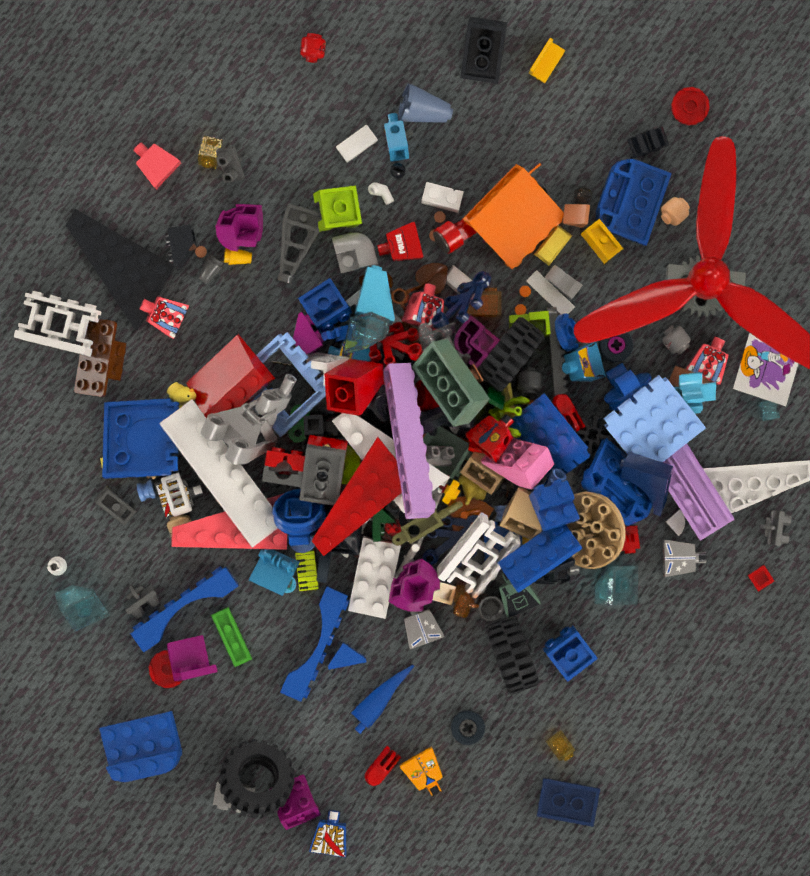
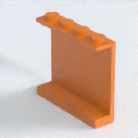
(514, 216)

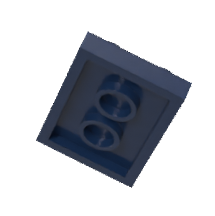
(568, 802)

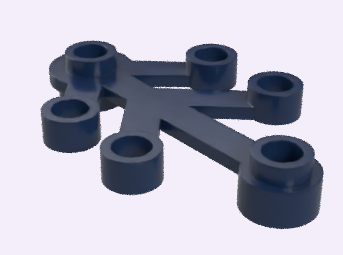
(462, 300)
(453, 536)

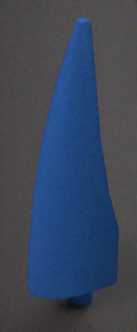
(374, 704)

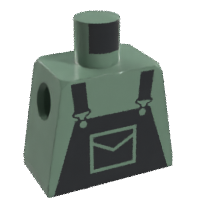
(517, 602)

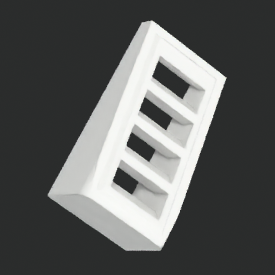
(180, 510)

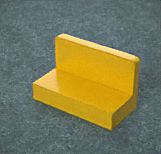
(546, 61)
(601, 241)

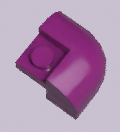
(240, 226)
(475, 340)
(414, 586)

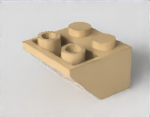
(481, 474)
(520, 515)

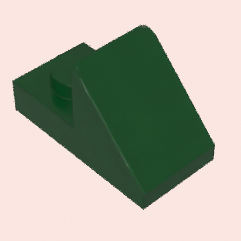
(377, 528)

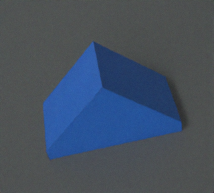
(345, 657)

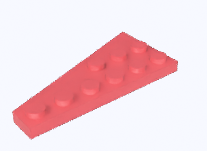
(221, 532)

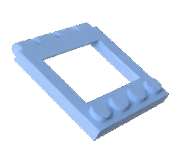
(297, 358)

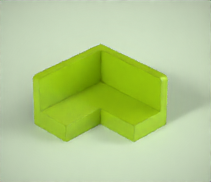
(538, 319)

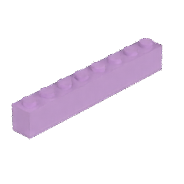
(408, 441)

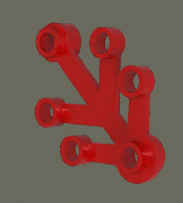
(414, 350)

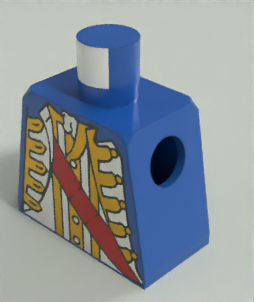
(330, 836)

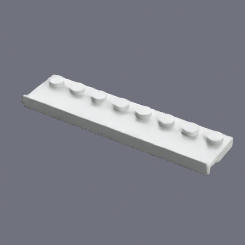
(225, 480)

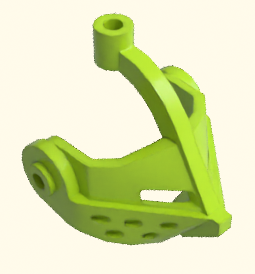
(498, 413)

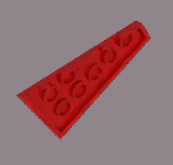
(367, 492)

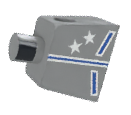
(680, 558)
(422, 628)

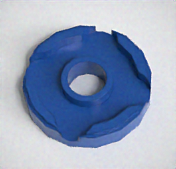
(565, 332)

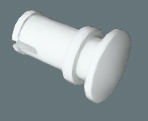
(57, 566)

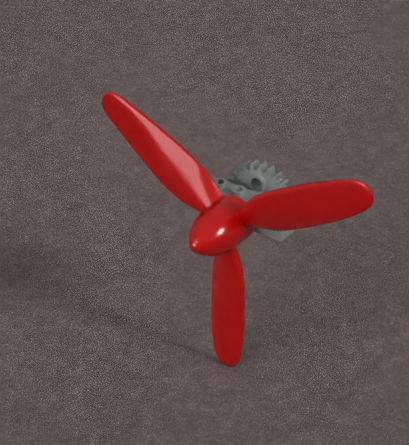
(704, 278)

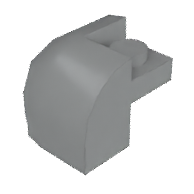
(354, 252)

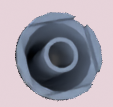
(423, 106)

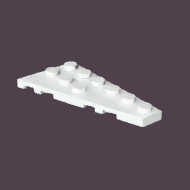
(361, 438)

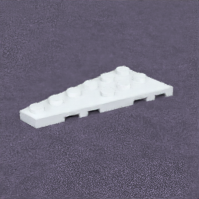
(753, 483)

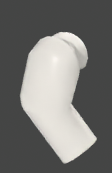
(381, 190)

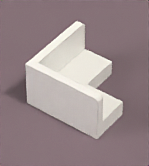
(325, 362)

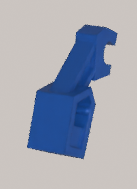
(338, 334)

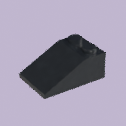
(483, 50)

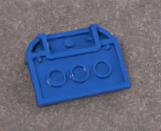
(632, 199)
(606, 479)
(141, 747)

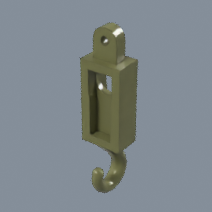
(425, 525)

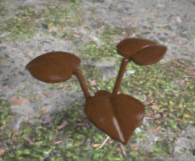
(428, 274)

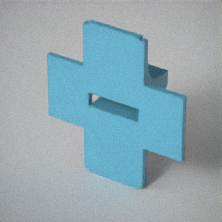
(694, 391)

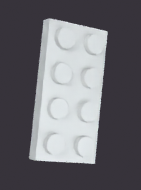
(374, 577)

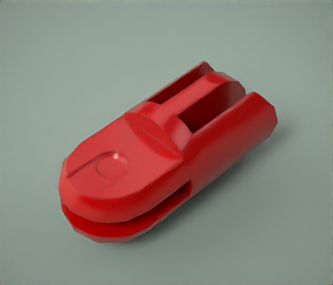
(568, 411)
(381, 766)

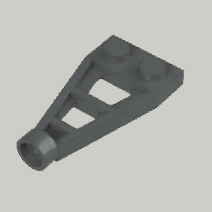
(304, 219)

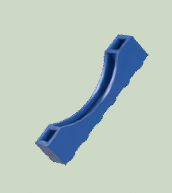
(151, 632)
(298, 680)

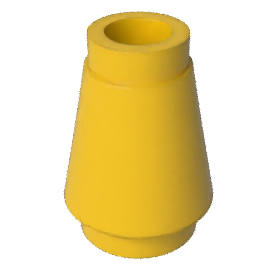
(239, 257)

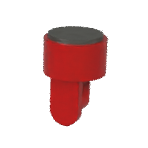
(452, 236)

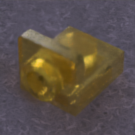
(207, 153)
(561, 746)

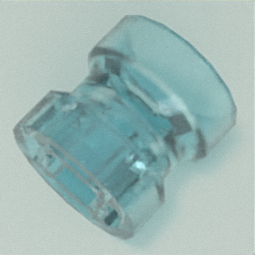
(768, 410)

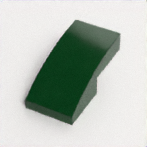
(496, 397)

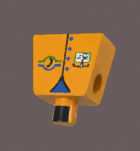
(423, 771)

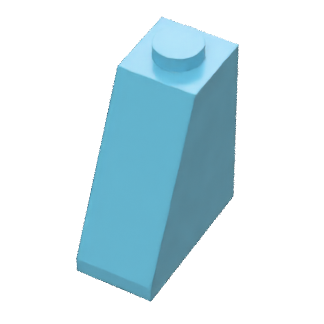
(375, 294)

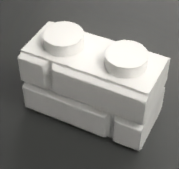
(442, 197)

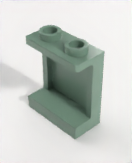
(447, 438)

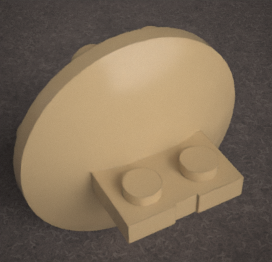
(598, 530)

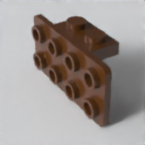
(105, 360)

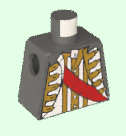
(192, 491)

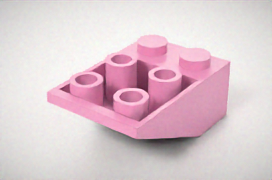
(522, 463)

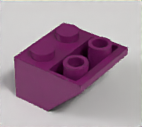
(305, 336)

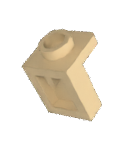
(445, 594)

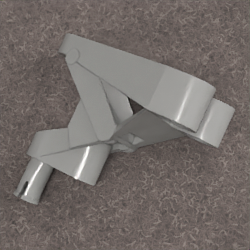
(242, 425)

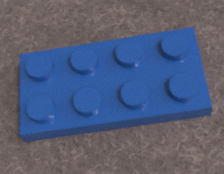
(539, 556)

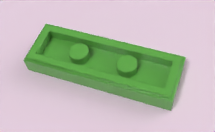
(231, 637)

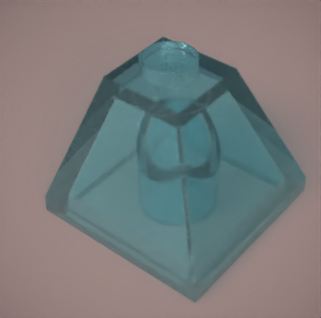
(365, 331)
(618, 586)
(80, 606)

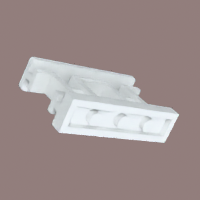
(54, 338)
(468, 546)

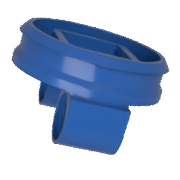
(624, 385)
(297, 526)

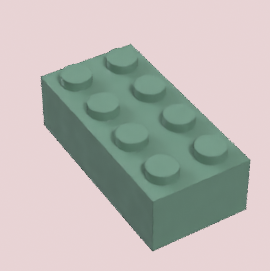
(450, 382)

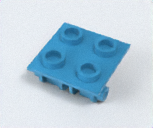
(274, 571)

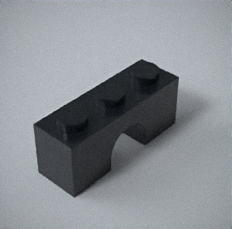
(321, 426)

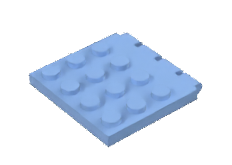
(655, 422)

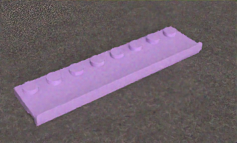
(696, 494)

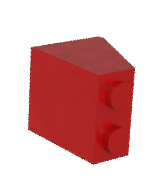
(352, 385)

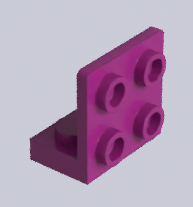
(189, 658)
(299, 806)

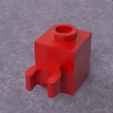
(631, 539)

